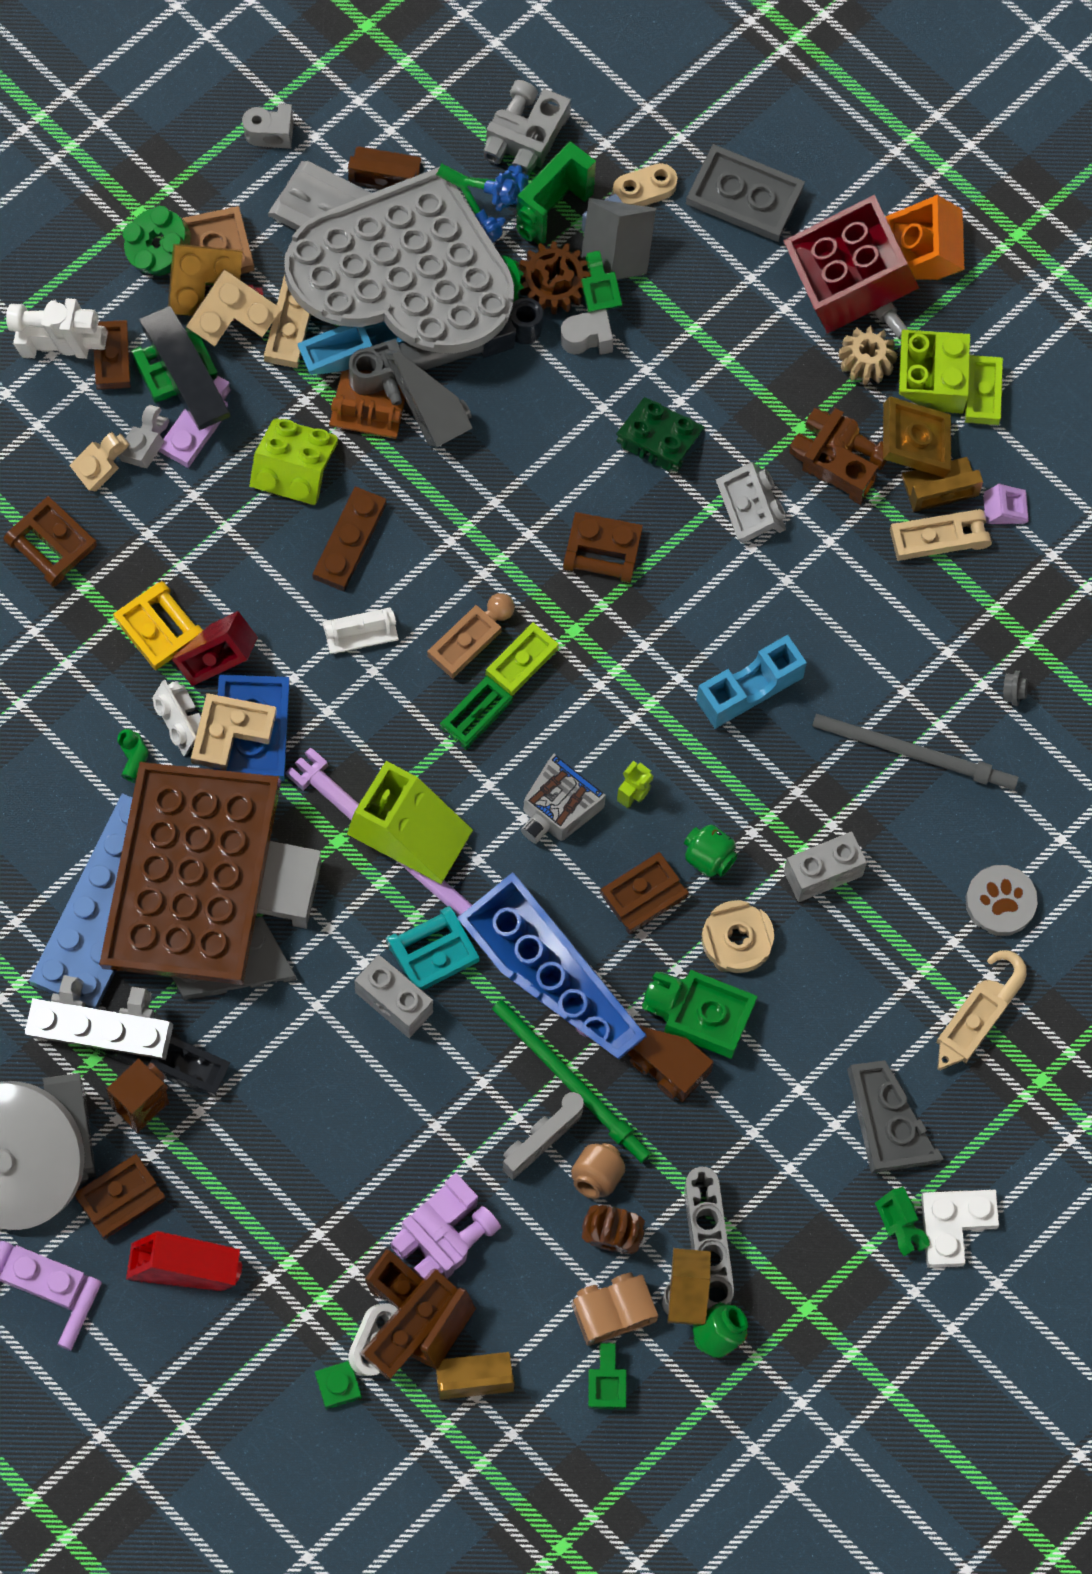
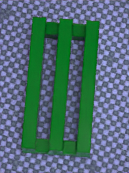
(486, 721)

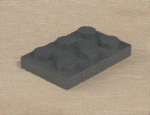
(745, 192)

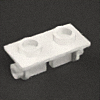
(360, 630)
(172, 704)

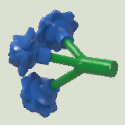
(502, 188)

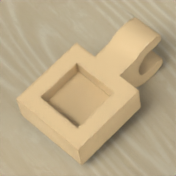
(96, 462)

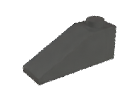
(435, 408)

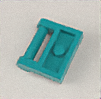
(438, 959)

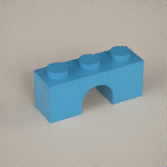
(733, 694)

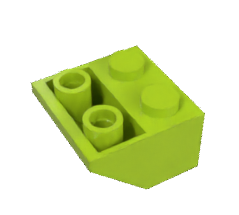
(935, 369)

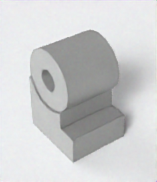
(269, 128)
(587, 331)

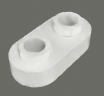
(365, 1334)

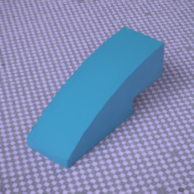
(333, 349)

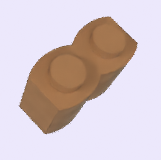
(614, 1309)

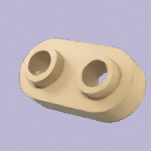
(647, 187)

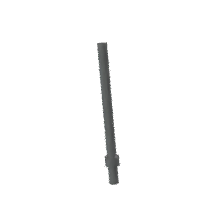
(981, 772)

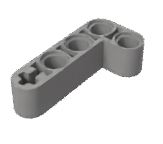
(707, 1240)

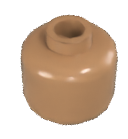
(598, 1170)

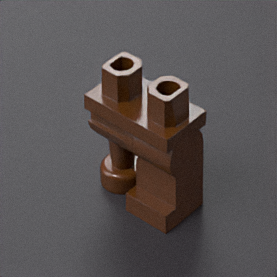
(831, 453)

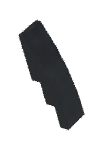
(185, 368)
(183, 1065)

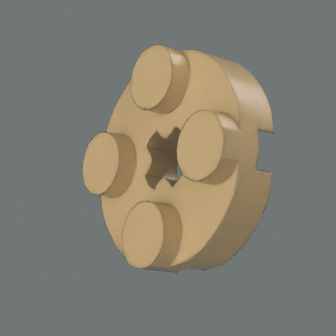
(747, 919)

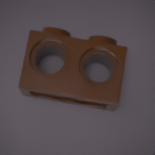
(138, 1094)

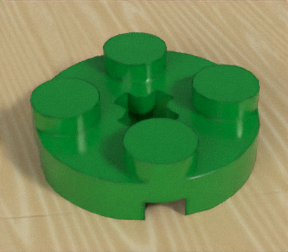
(144, 229)

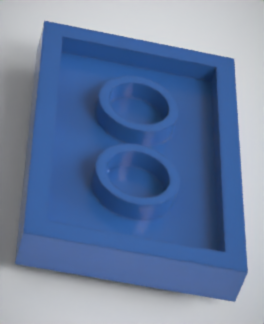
(254, 756)

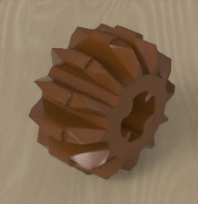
(613, 1229)

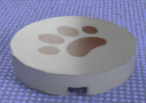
(1001, 900)

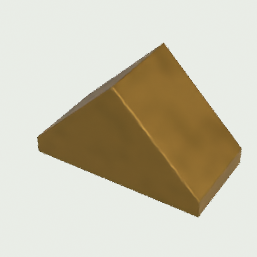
(689, 1286)

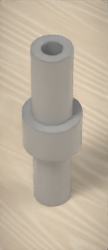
(888, 314)

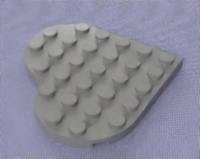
(407, 261)

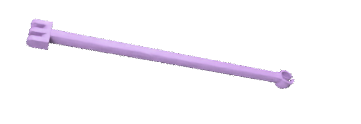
(347, 805)

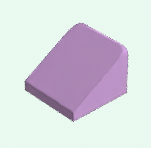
(1005, 505)

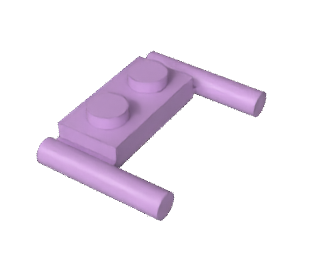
(52, 1283)

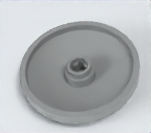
(38, 1156)

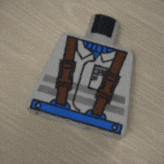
(560, 802)

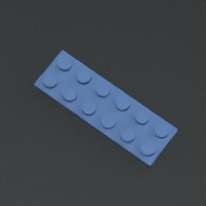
(81, 930)

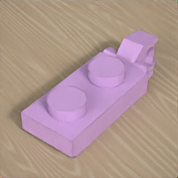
(184, 438)

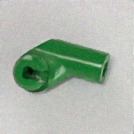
(134, 750)

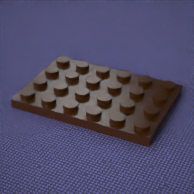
(190, 873)

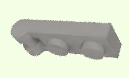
(543, 1135)

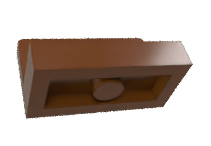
(381, 168)
(446, 1330)

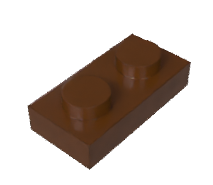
(113, 362)

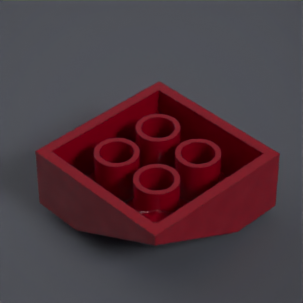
(850, 264)

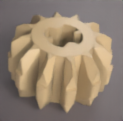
(867, 355)

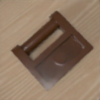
(58, 532)
(605, 538)

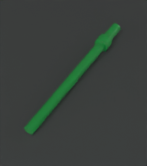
(619, 1130)

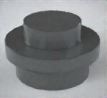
(1015, 688)

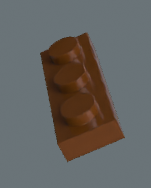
(349, 539)
(409, 1324)

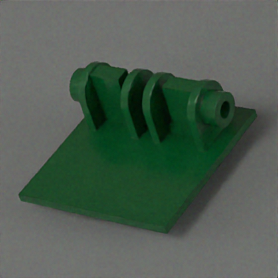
(660, 433)

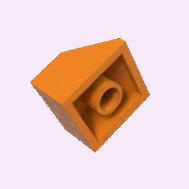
(930, 237)

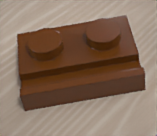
(644, 892)
(120, 1196)

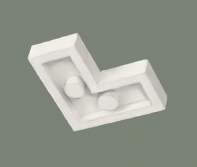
(946, 1218)

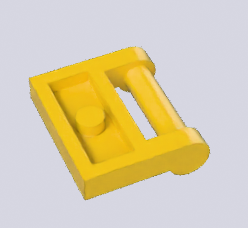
(148, 629)

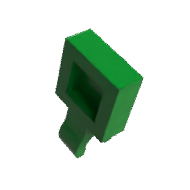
(600, 289)
(899, 1218)
(606, 1384)

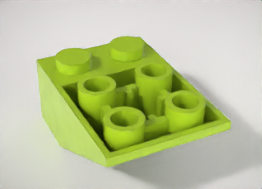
(409, 823)

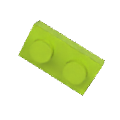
(984, 390)
(522, 659)

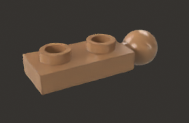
(471, 635)

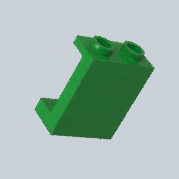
(566, 172)

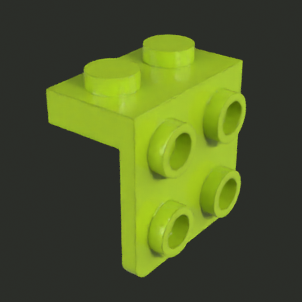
(292, 460)

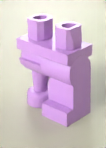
(433, 1233)

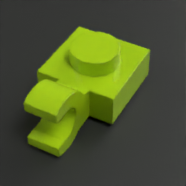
(635, 785)

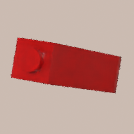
(183, 1262)

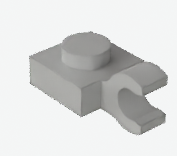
(145, 440)

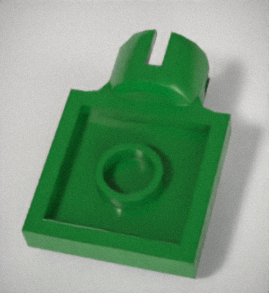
(700, 1009)

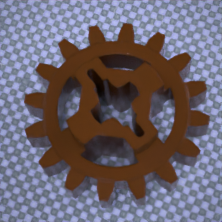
(544, 267)

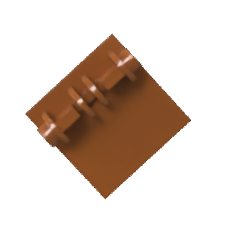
(365, 413)

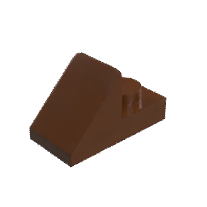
(392, 1279)

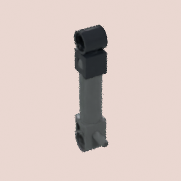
(382, 377)

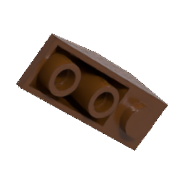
(672, 1062)

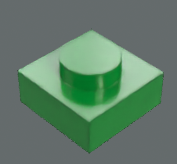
(337, 1385)

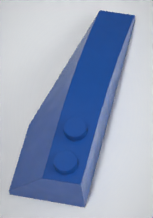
(547, 965)

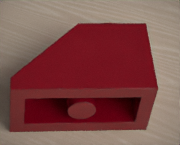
(216, 649)

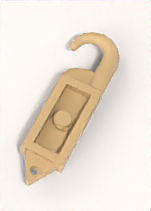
(979, 1013)

